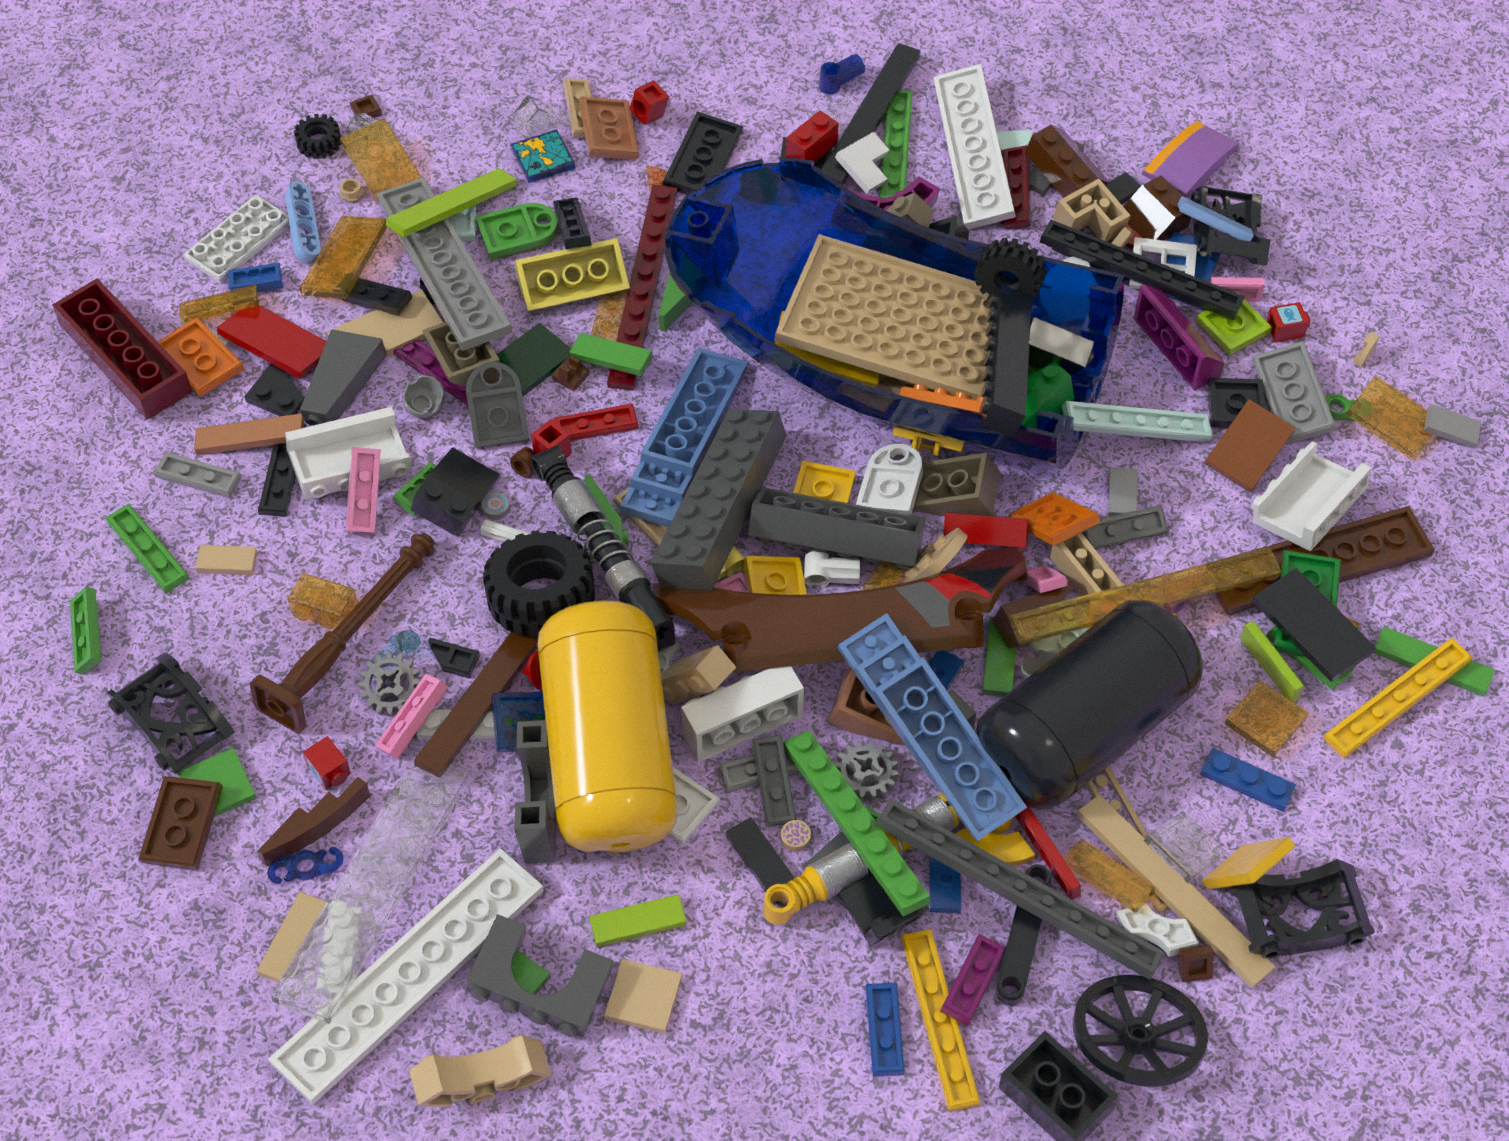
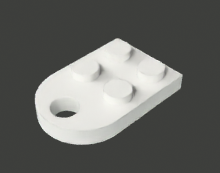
(892, 483)

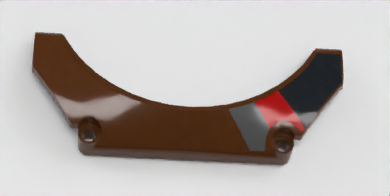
(806, 629)

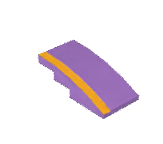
(1191, 157)

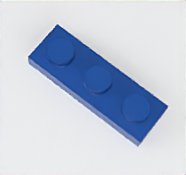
(1248, 779)

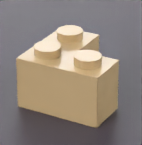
(1094, 208)

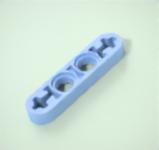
(296, 220)

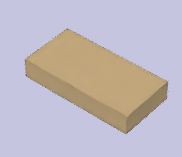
(226, 560)

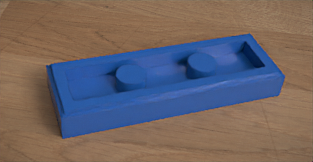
(884, 1029)

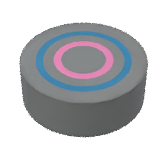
(495, 505)

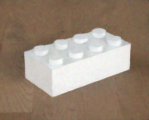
(742, 711)

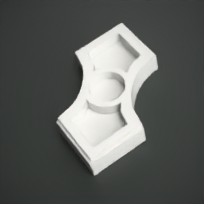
(1162, 931)

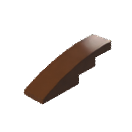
(305, 828)

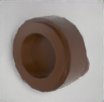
(522, 463)

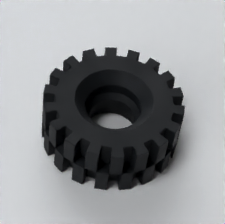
(1014, 259)

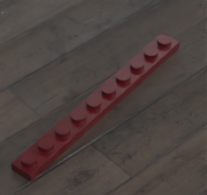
(644, 278)

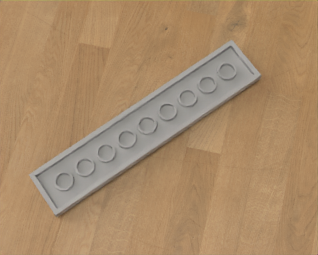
(448, 271)

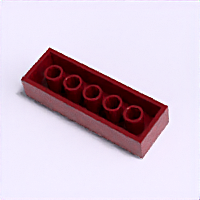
(122, 348)

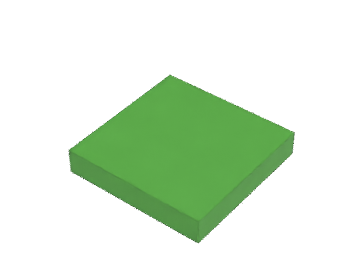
(229, 772)

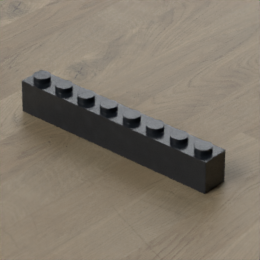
(1006, 361)

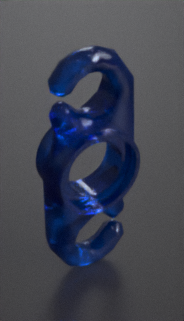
(292, 861)

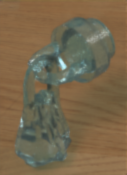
(406, 641)

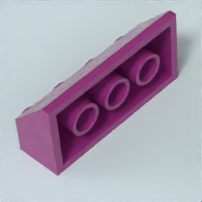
(1176, 337)

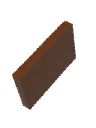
(180, 823)

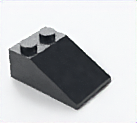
(453, 491)

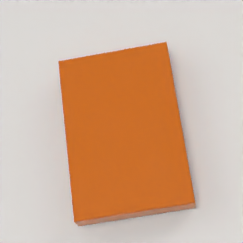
(201, 356)
(1056, 518)

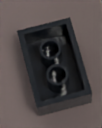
(1057, 1090)

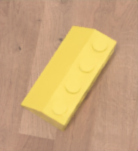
(571, 275)

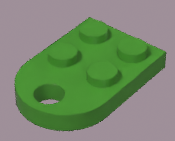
(516, 229)

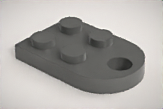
(496, 408)

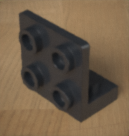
(875, 911)

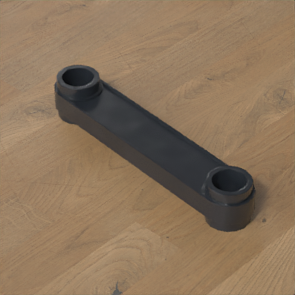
(1020, 947)

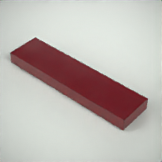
(1018, 176)

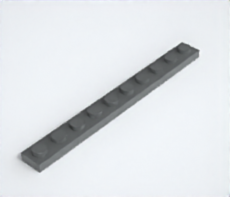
(1020, 889)

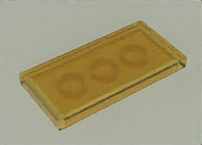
(343, 257)

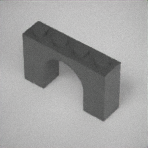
(536, 816)
(567, 1009)

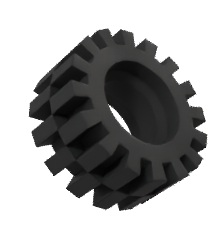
(316, 126)

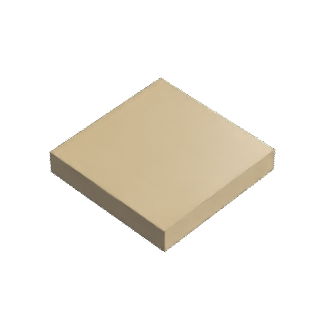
(643, 996)

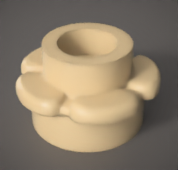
(351, 185)

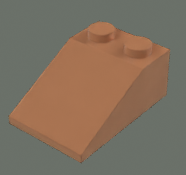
(858, 713)

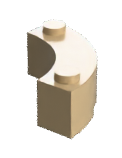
(476, 1076)

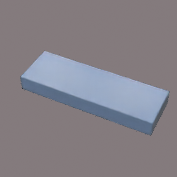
(1215, 219)

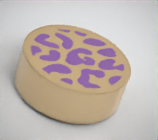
(795, 835)

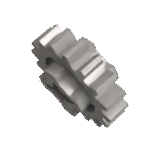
(381, 691)
(867, 775)

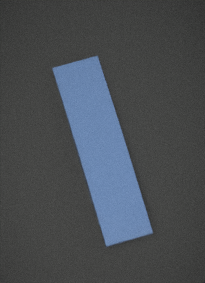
(683, 436)
(931, 726)

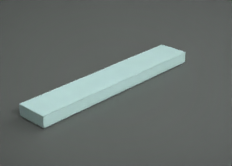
(1139, 421)

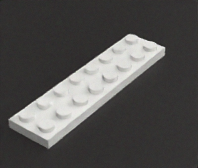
(974, 147)

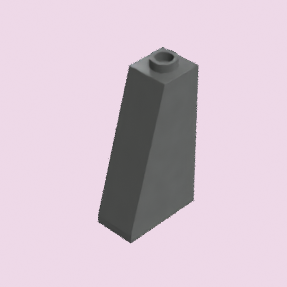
(340, 375)

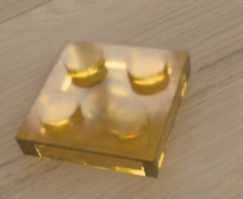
(1266, 718)

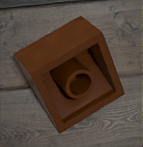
(1156, 210)

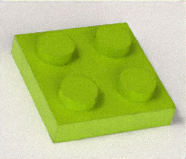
(1236, 333)

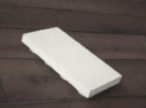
(237, 238)

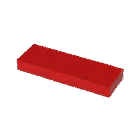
(599, 422)
(989, 529)

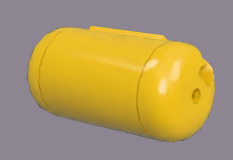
(606, 727)

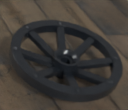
(1139, 1033)

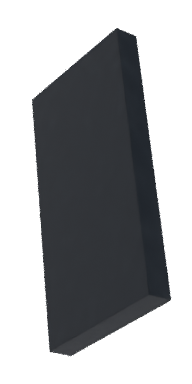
(702, 152)
(1313, 624)

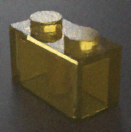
(321, 600)

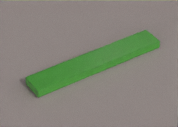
(897, 141)

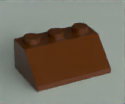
(1061, 160)

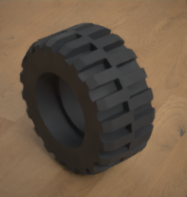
(530, 559)

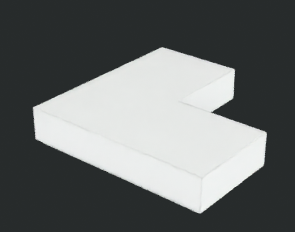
(859, 162)

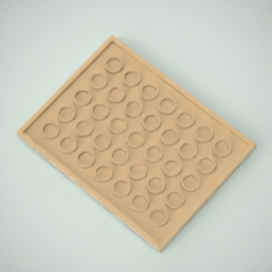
(889, 317)

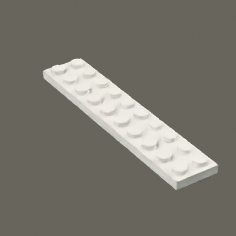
(405, 976)

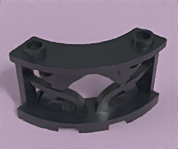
(1246, 213)
(140, 695)
(1327, 880)

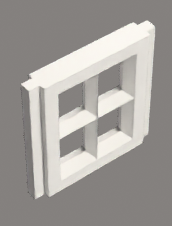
(1166, 248)

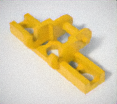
(918, 441)

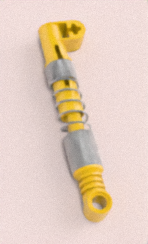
(845, 867)

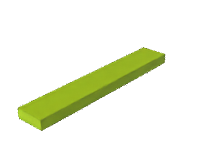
(451, 202)

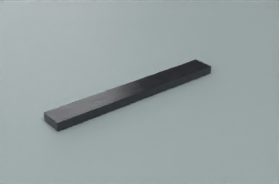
(874, 105)
(1142, 269)

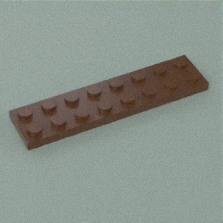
(1361, 545)

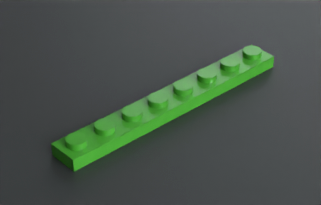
(857, 823)

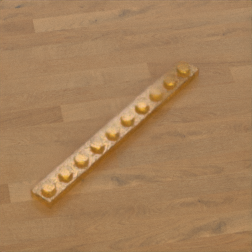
(1162, 590)

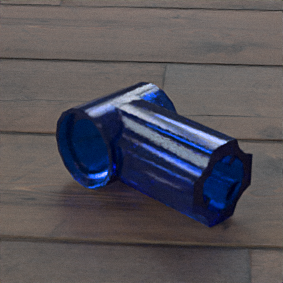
(836, 74)

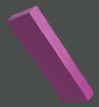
(973, 979)

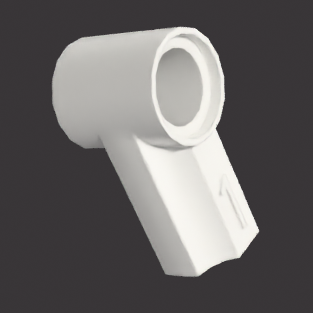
(822, 570)

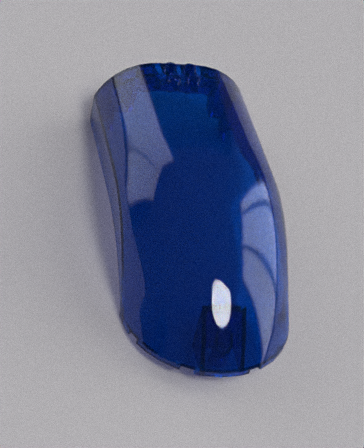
(745, 245)

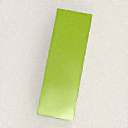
(1271, 661)
(637, 920)

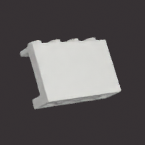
(324, 451)
(1309, 498)

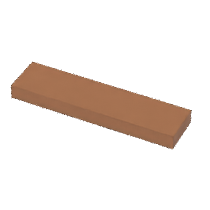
(245, 434)

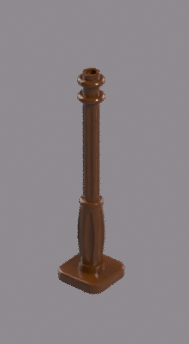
(283, 700)

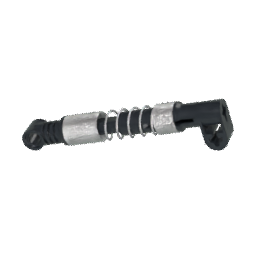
(586, 518)

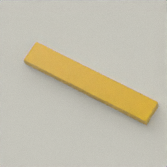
(1397, 698)
(941, 1029)

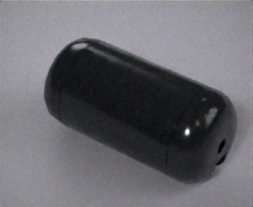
(1091, 702)

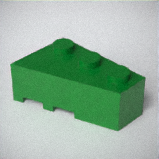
(1047, 392)

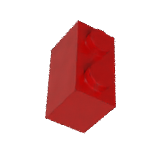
(813, 138)

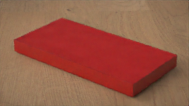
(274, 339)

